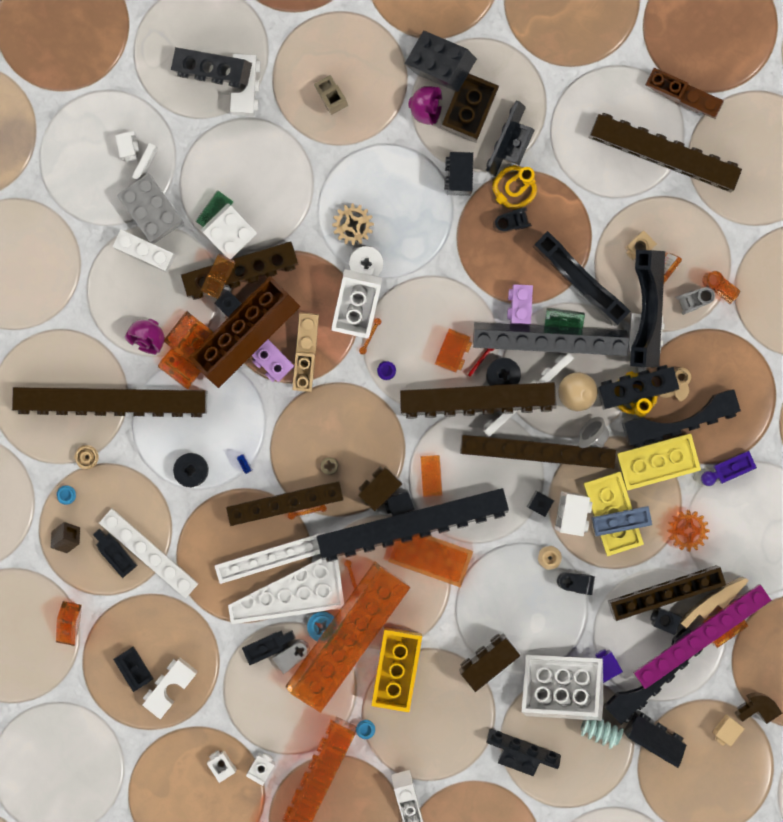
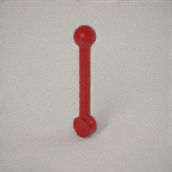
(479, 362)

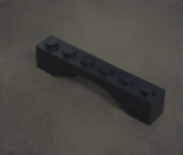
(580, 279)
(647, 344)
(718, 406)
(625, 703)

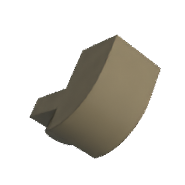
(331, 95)

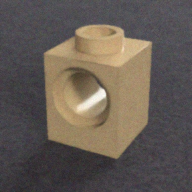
(643, 238)
(727, 731)

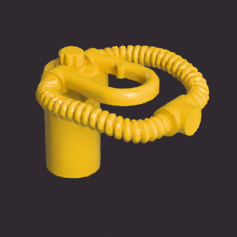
(526, 175)
(640, 408)

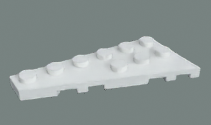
(301, 592)

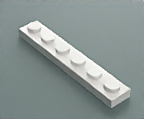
(547, 375)
(148, 553)
(268, 559)

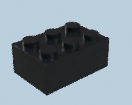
(440, 61)

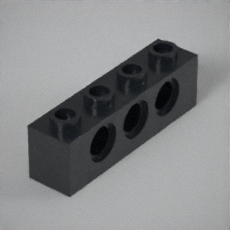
(239, 68)
(668, 384)

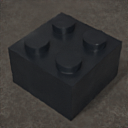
(459, 173)

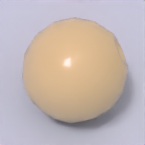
(578, 391)

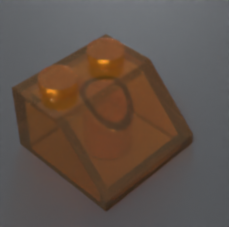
(187, 335)

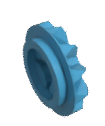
(318, 617)

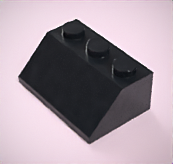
(656, 739)

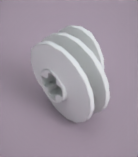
(373, 256)

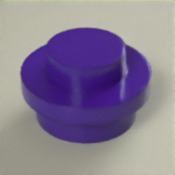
(386, 370)

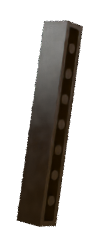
(665, 153)
(478, 399)
(537, 451)

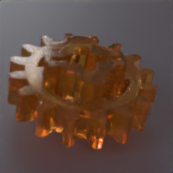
(688, 539)

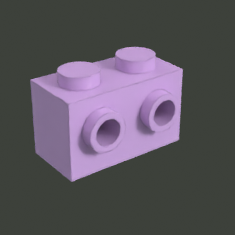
(520, 304)
(272, 361)

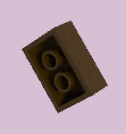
(470, 108)
(379, 488)
(488, 662)

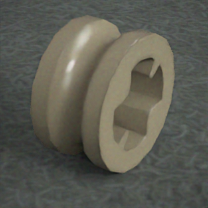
(332, 460)

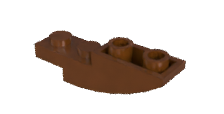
(684, 94)

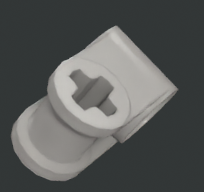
(694, 300)
(289, 657)

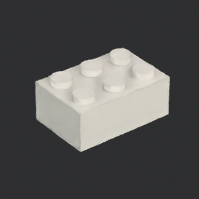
(356, 304)
(573, 513)

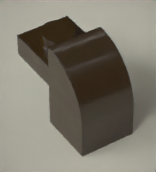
(761, 704)

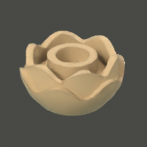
(80, 458)
(543, 556)

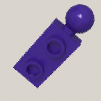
(729, 469)

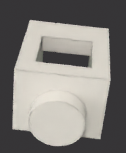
(127, 146)
(261, 760)
(224, 772)

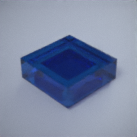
(244, 463)

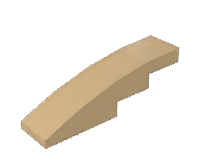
(720, 597)

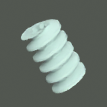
(602, 731)

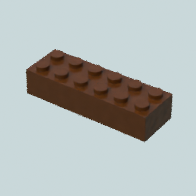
(244, 332)

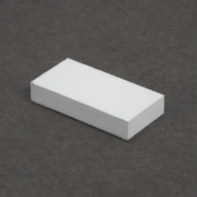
(145, 162)

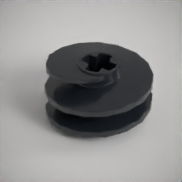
(508, 365)
(197, 477)

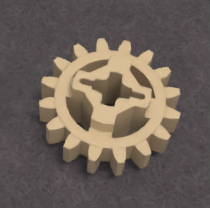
(361, 220)

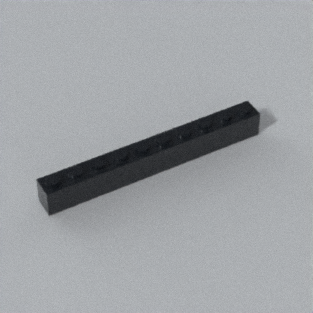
(412, 524)

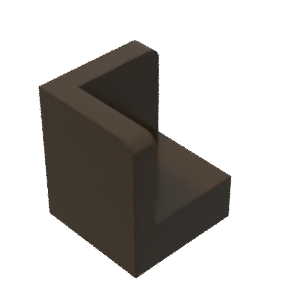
(65, 537)

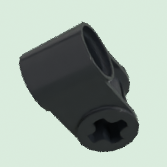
(515, 221)
(579, 583)

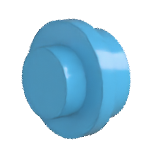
(66, 495)
(365, 729)

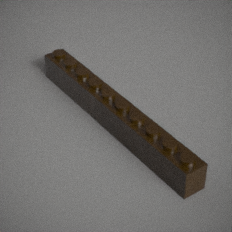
(109, 400)

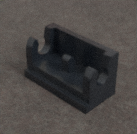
(133, 669)

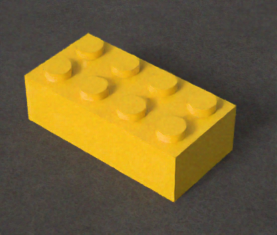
(396, 669)

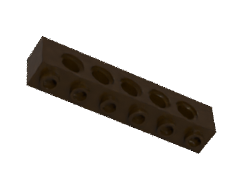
(285, 250)
(284, 503)
(666, 593)

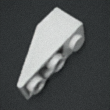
(406, 797)

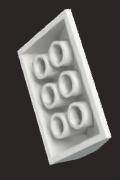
(563, 687)

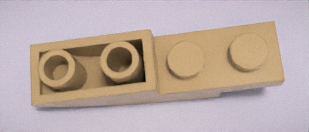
(305, 352)

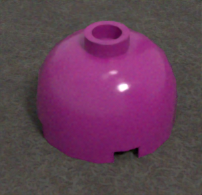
(425, 104)
(146, 335)

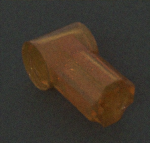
(722, 287)

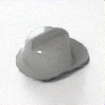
(593, 433)

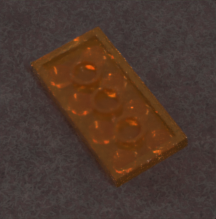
(433, 558)

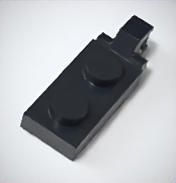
(114, 553)
(267, 646)

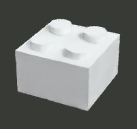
(228, 231)

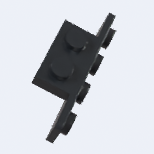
(512, 141)
(521, 754)

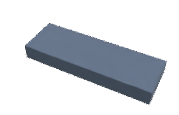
(621, 521)

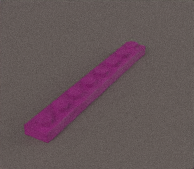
(702, 636)

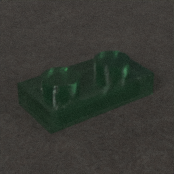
(215, 204)
(564, 318)

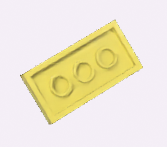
(658, 461)
(610, 496)

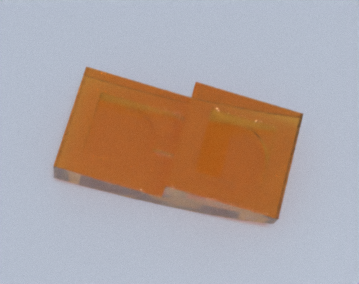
(218, 276)
(431, 475)

